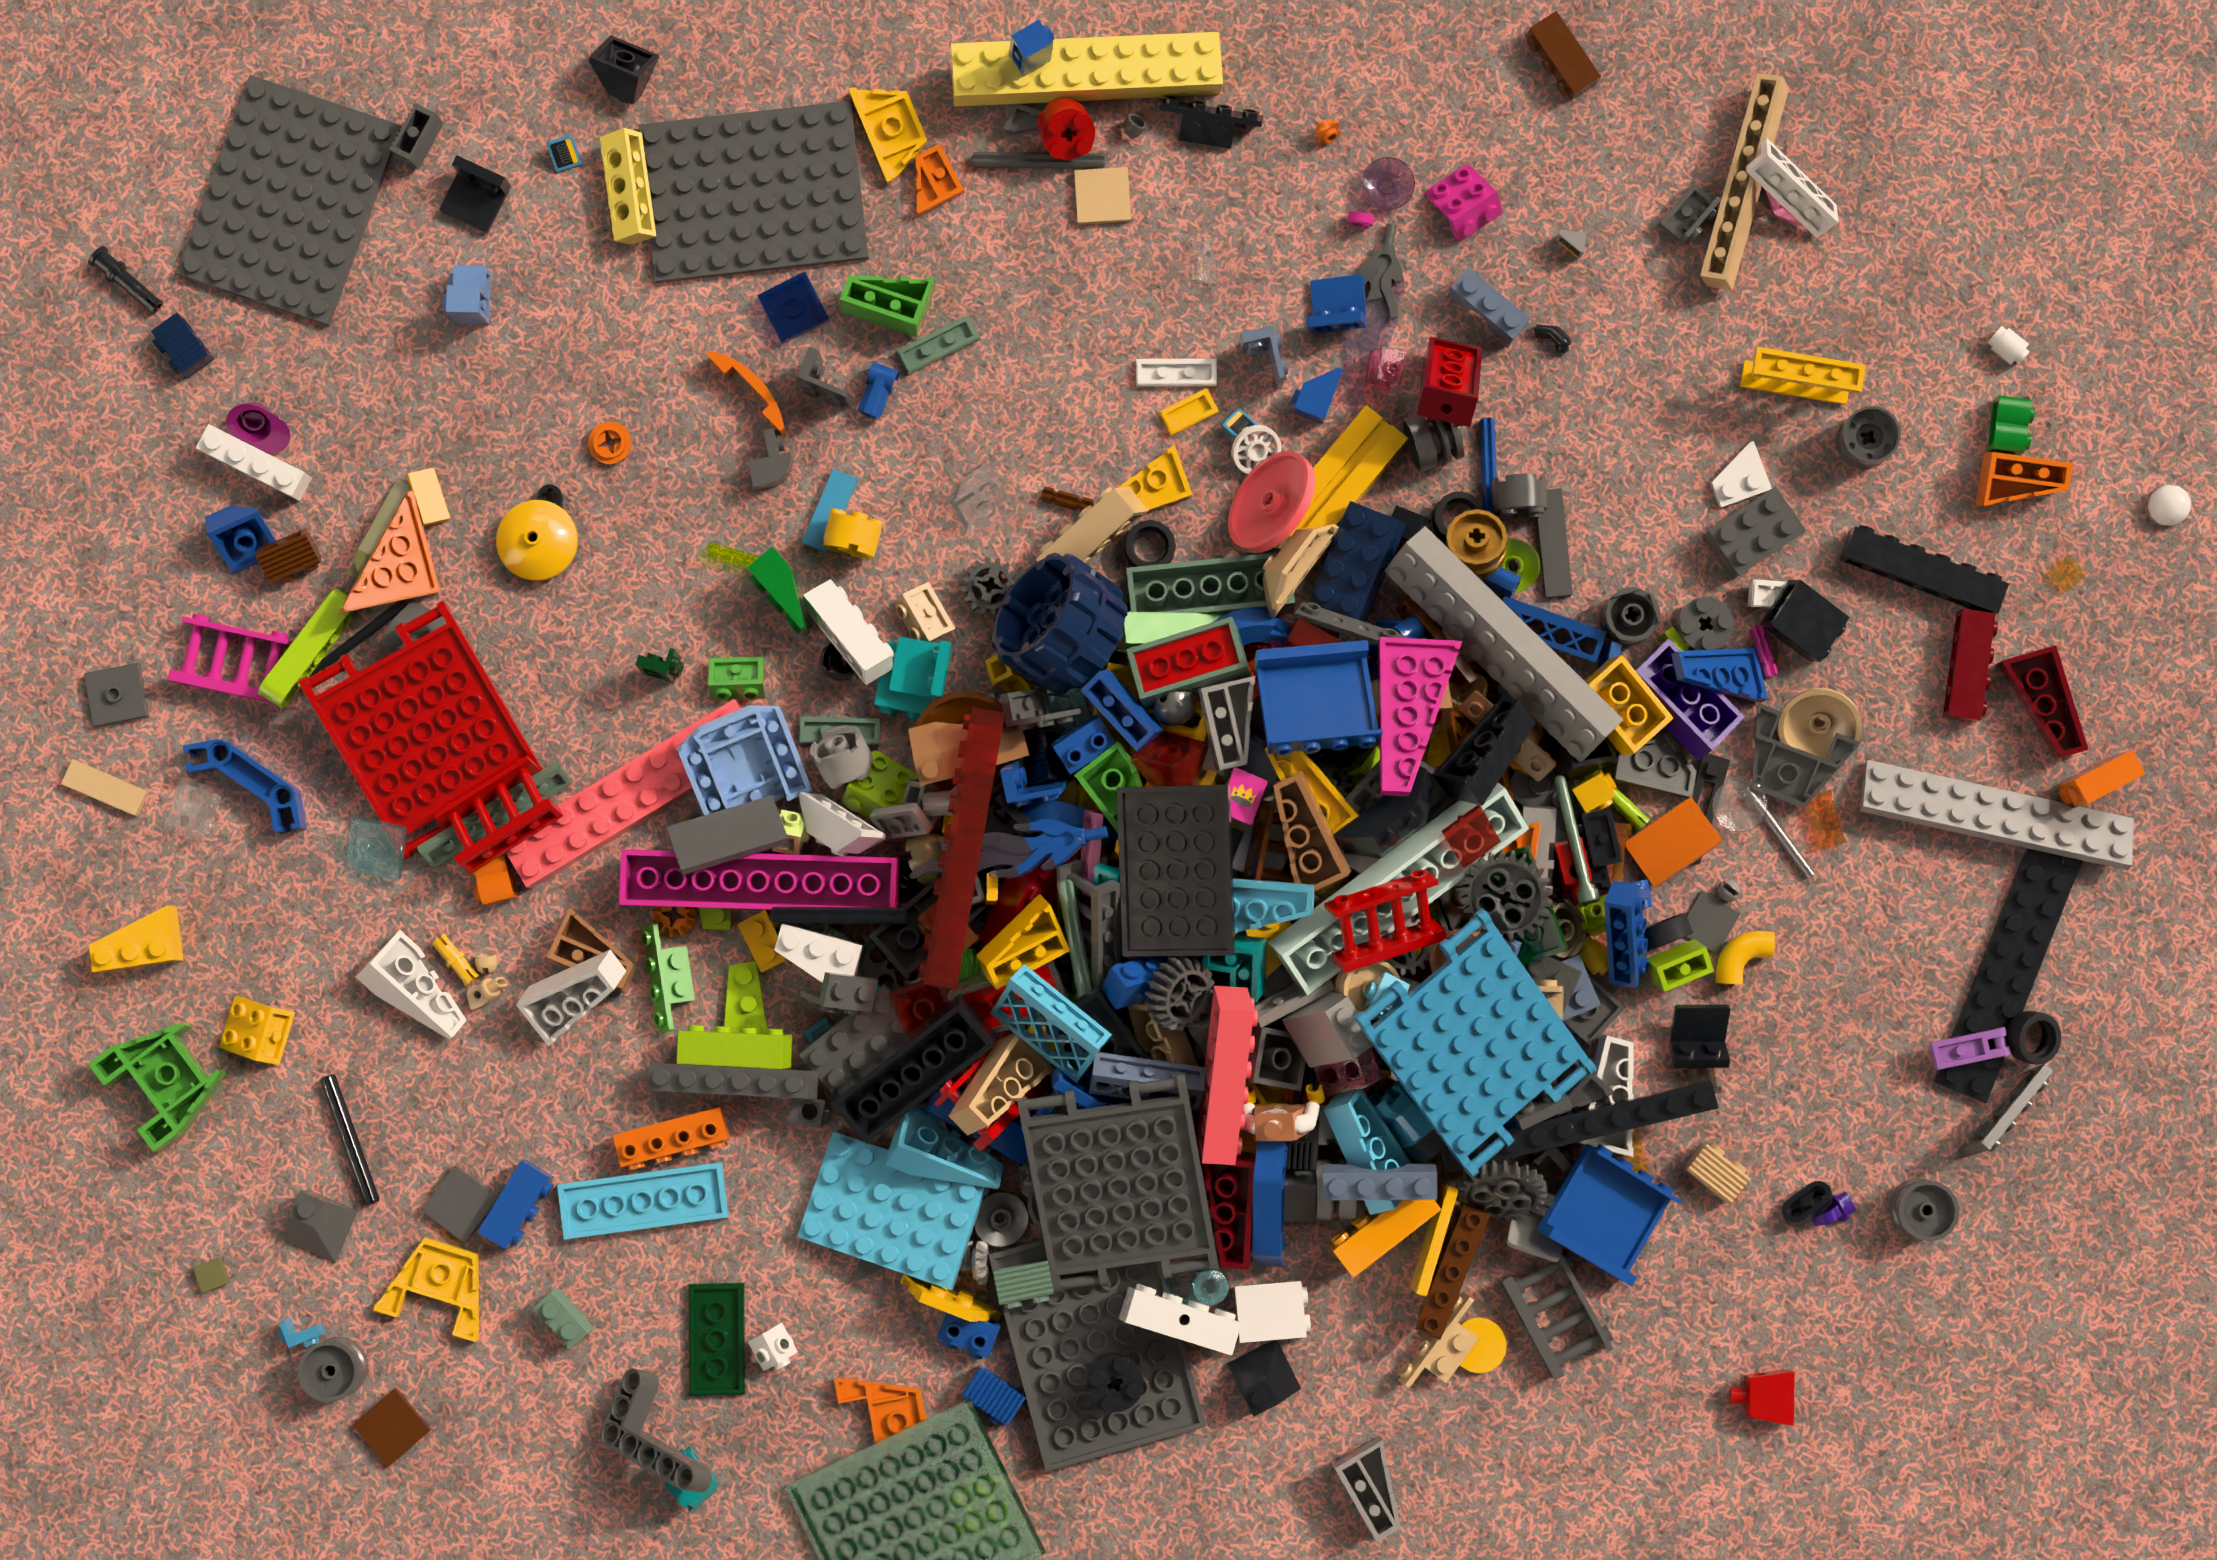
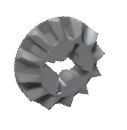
(980, 1263)

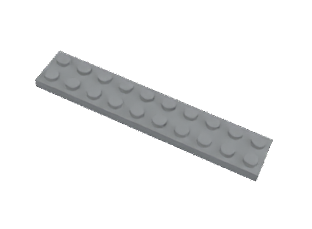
(1997, 815)

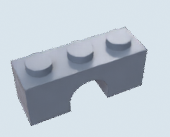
(1501, 315)

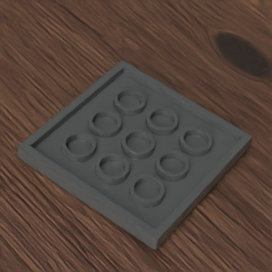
(854, 1041)

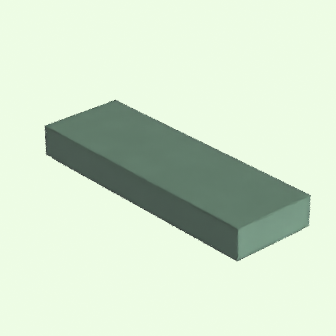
(938, 345)
(813, 727)

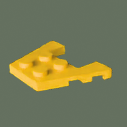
(442, 1274)

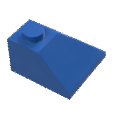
(238, 534)

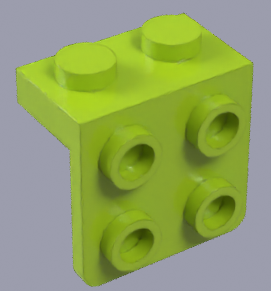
(880, 789)

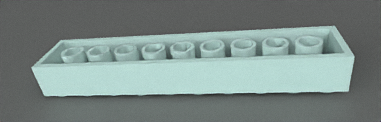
(1309, 943)

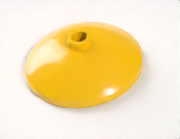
(552, 549)

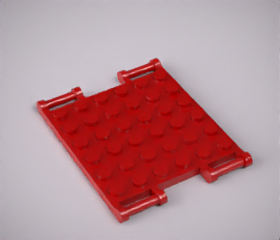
(419, 724)

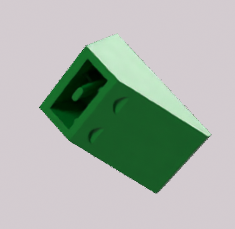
(776, 577)

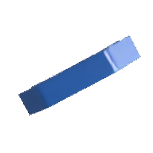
(252, 776)
(1269, 1203)

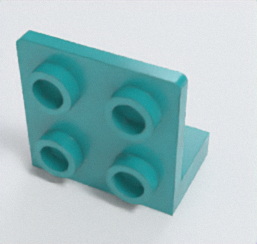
(920, 667)

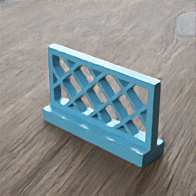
(1059, 1013)

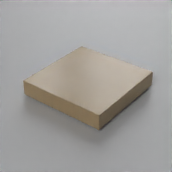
(1102, 195)

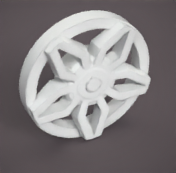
(1256, 449)

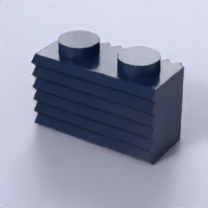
(182, 345)

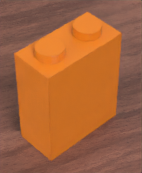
(2101, 779)

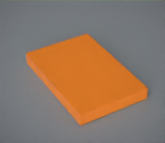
(1673, 842)

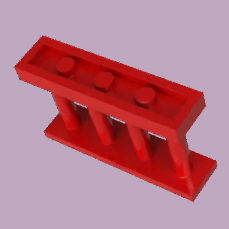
(512, 833)
(1401, 939)
(990, 1132)

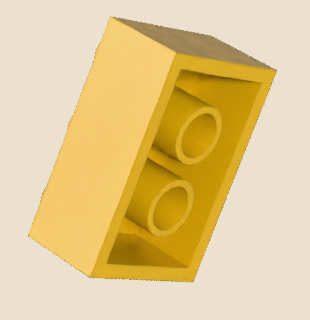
(1633, 700)

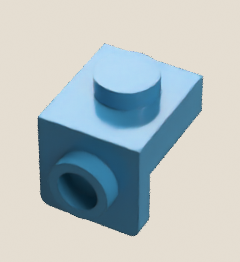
(306, 1337)

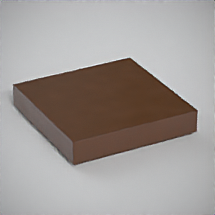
(391, 1427)

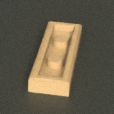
(105, 787)

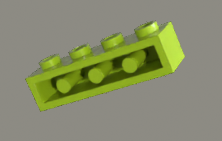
(734, 1049)

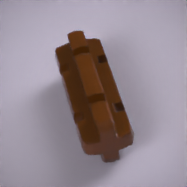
(1065, 499)

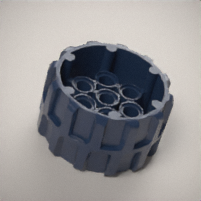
(1059, 623)

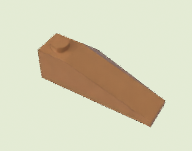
(937, 747)

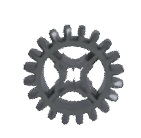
(1174, 990)

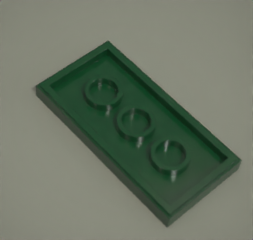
(716, 1339)

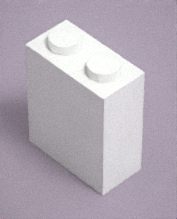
(1272, 1311)

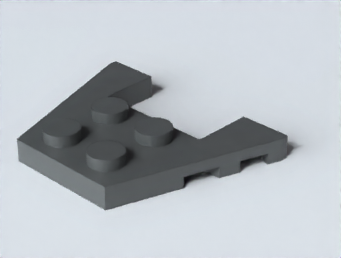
(1789, 771)

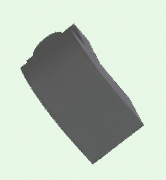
(771, 470)

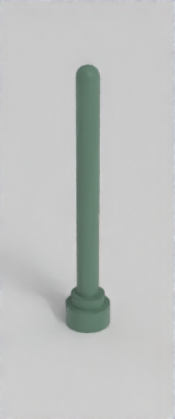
(1586, 892)

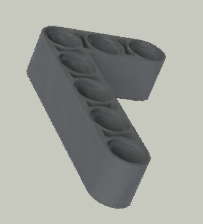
(624, 1434)

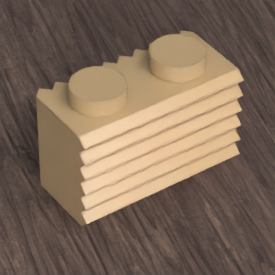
(1717, 1173)

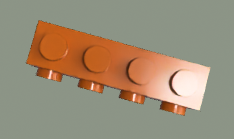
(670, 1137)

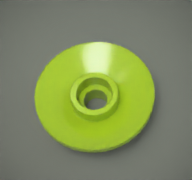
(1527, 559)

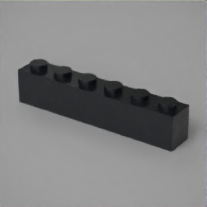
(1923, 570)

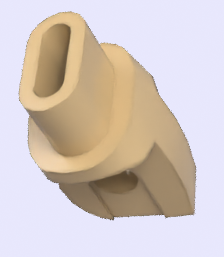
(489, 991)

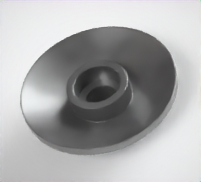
(1009, 1228)

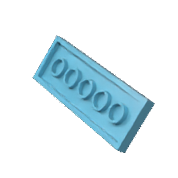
(643, 1200)

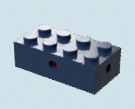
(1357, 562)

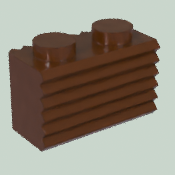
(288, 556)

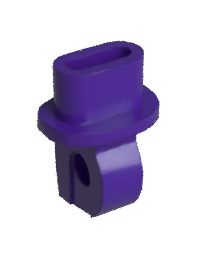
(1839, 1209)

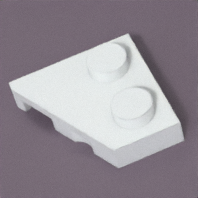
(1741, 478)

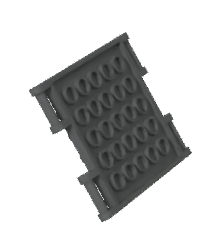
(1119, 1184)

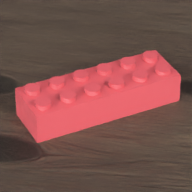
(1226, 1075)

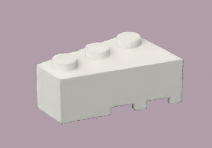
(818, 951)

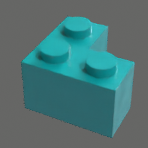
(1246, 967)

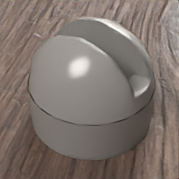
(1726, 895)

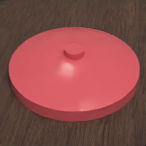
(1271, 501)

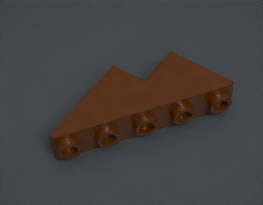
(1451, 1270)

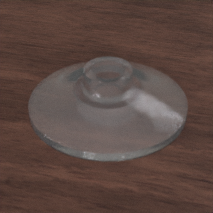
(1750, 814)

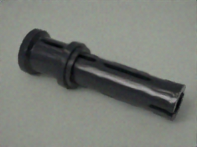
(116, 272)

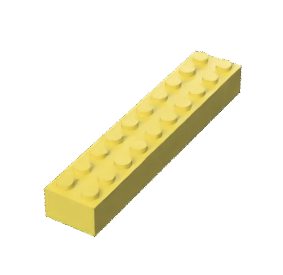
(1090, 70)

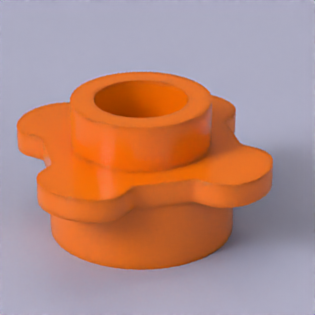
(1327, 131)

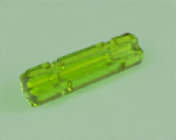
(730, 555)

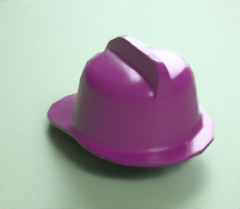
(258, 427)

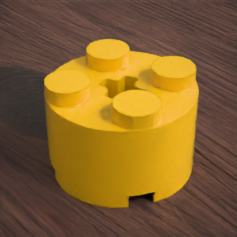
(852, 533)

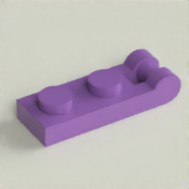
(1968, 1048)

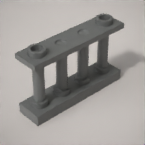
(1346, 625)
(1104, 920)
(1540, 1336)

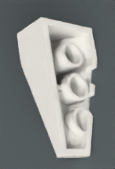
(404, 982)

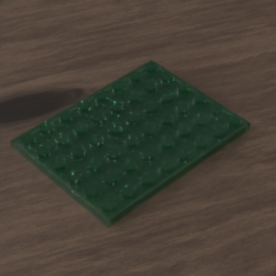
(918, 1497)

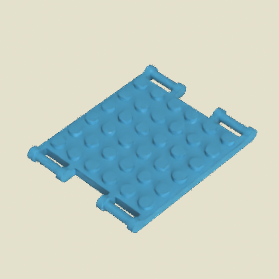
(1474, 1042)

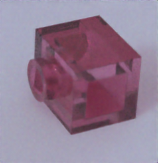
(1385, 368)

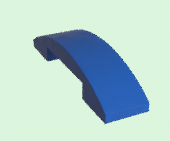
(1066, 813)

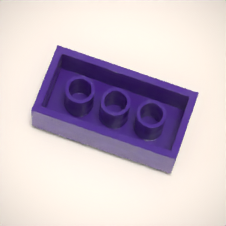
(1698, 714)

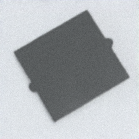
(1711, 921)

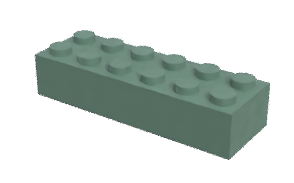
(1201, 586)

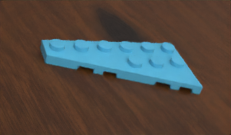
(1270, 902)

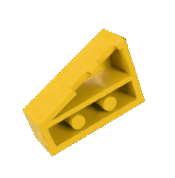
(1028, 939)

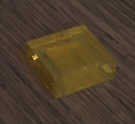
(2066, 573)

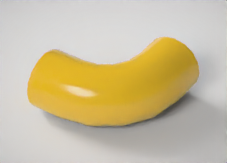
(1741, 950)

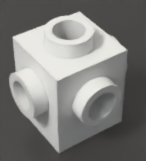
(773, 1348)

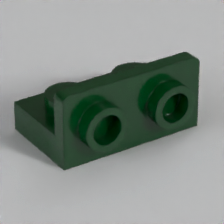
(655, 666)

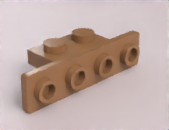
(1530, 755)

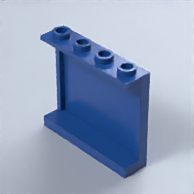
(1316, 697)
(1606, 1211)

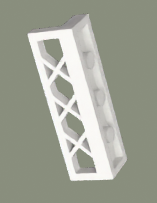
(1793, 189)

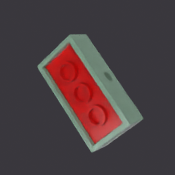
(1188, 661)

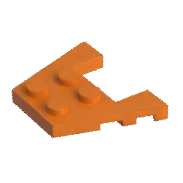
(889, 1405)

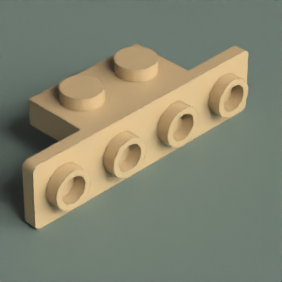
(1443, 1355)

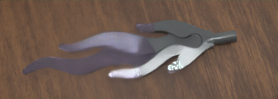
(1380, 306)

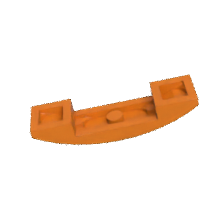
(729, 365)

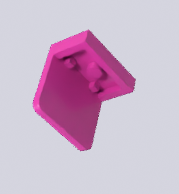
(1465, 201)

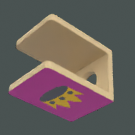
(1245, 797)

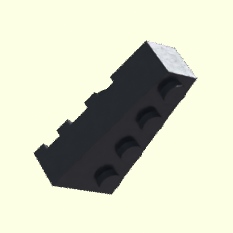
(1485, 752)

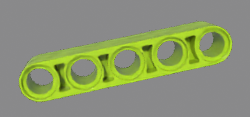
(306, 650)

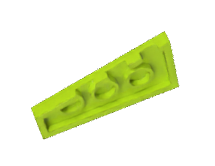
(745, 999)

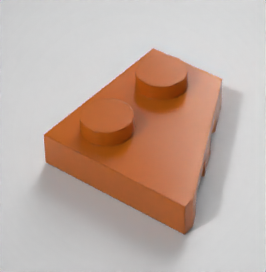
(935, 180)

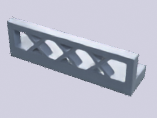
(1120, 1069)

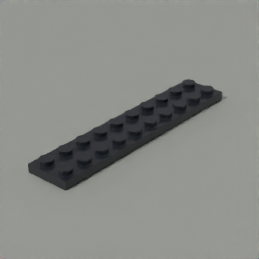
(2011, 962)

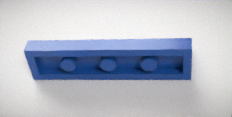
(1560, 622)

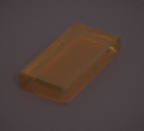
(1824, 820)

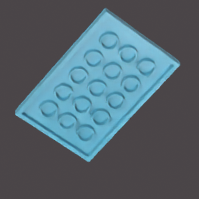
(889, 1215)

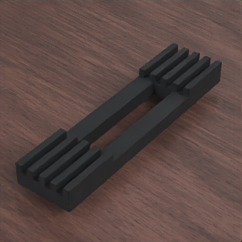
(1712, 770)
(1300, 1154)

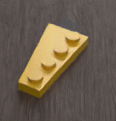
(1332, 803)

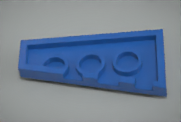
(1722, 670)

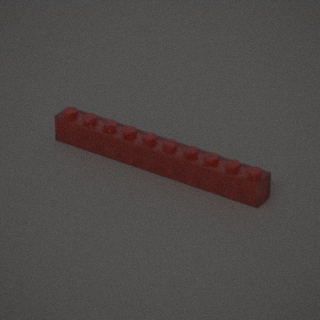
(963, 848)

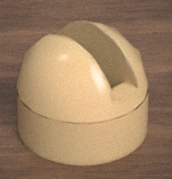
(486, 961)

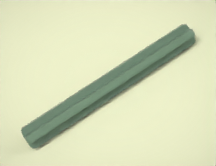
(1074, 937)

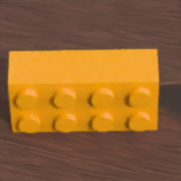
(1379, 1233)

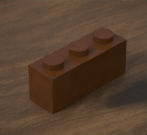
(1562, 56)

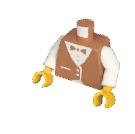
(1282, 1121)

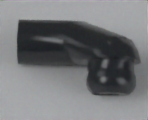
(1556, 334)

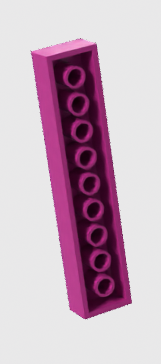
(759, 881)

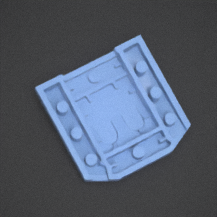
(743, 759)

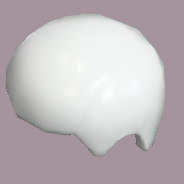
(2169, 505)

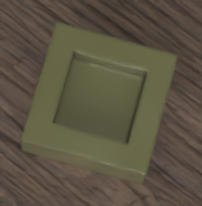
(211, 1275)

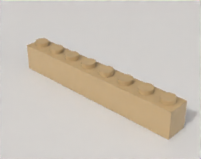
(1741, 188)

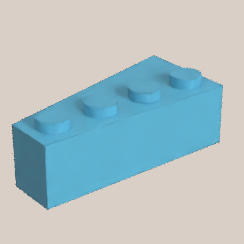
(1364, 1139)

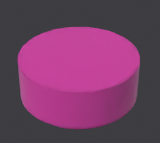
(1360, 219)

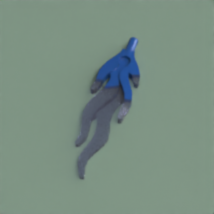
(1026, 853)

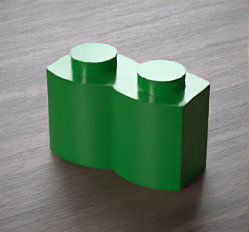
(2010, 425)

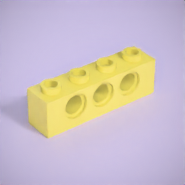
(627, 186)

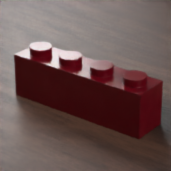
(1969, 665)

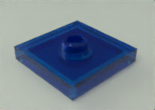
(793, 307)

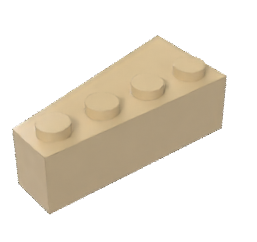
(1097, 524)
(1002, 1079)

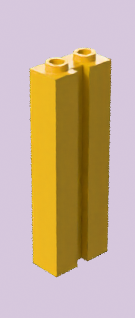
(1352, 467)

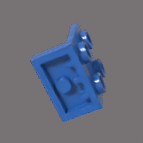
(1338, 304)
(1014, 780)

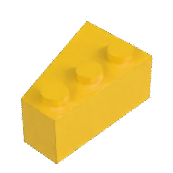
(142, 943)

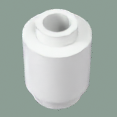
(2009, 345)

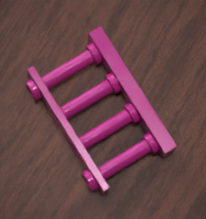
(213, 679)

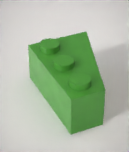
(888, 302)

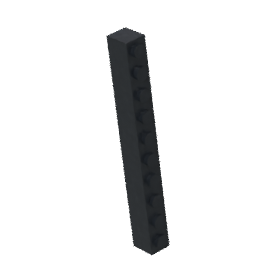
(1597, 1122)

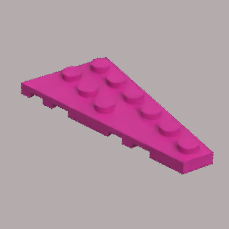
(1410, 695)

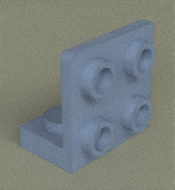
(1256, 340)

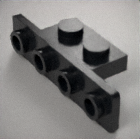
(1208, 124)

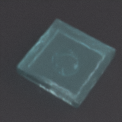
(376, 847)

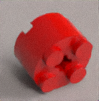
(1052, 130)

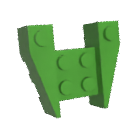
(168, 1078)

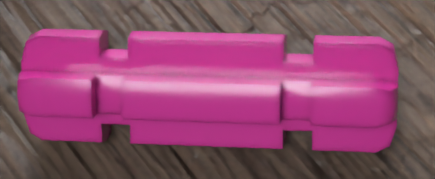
(1763, 651)

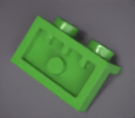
(736, 678)

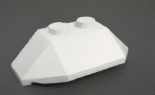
(836, 826)

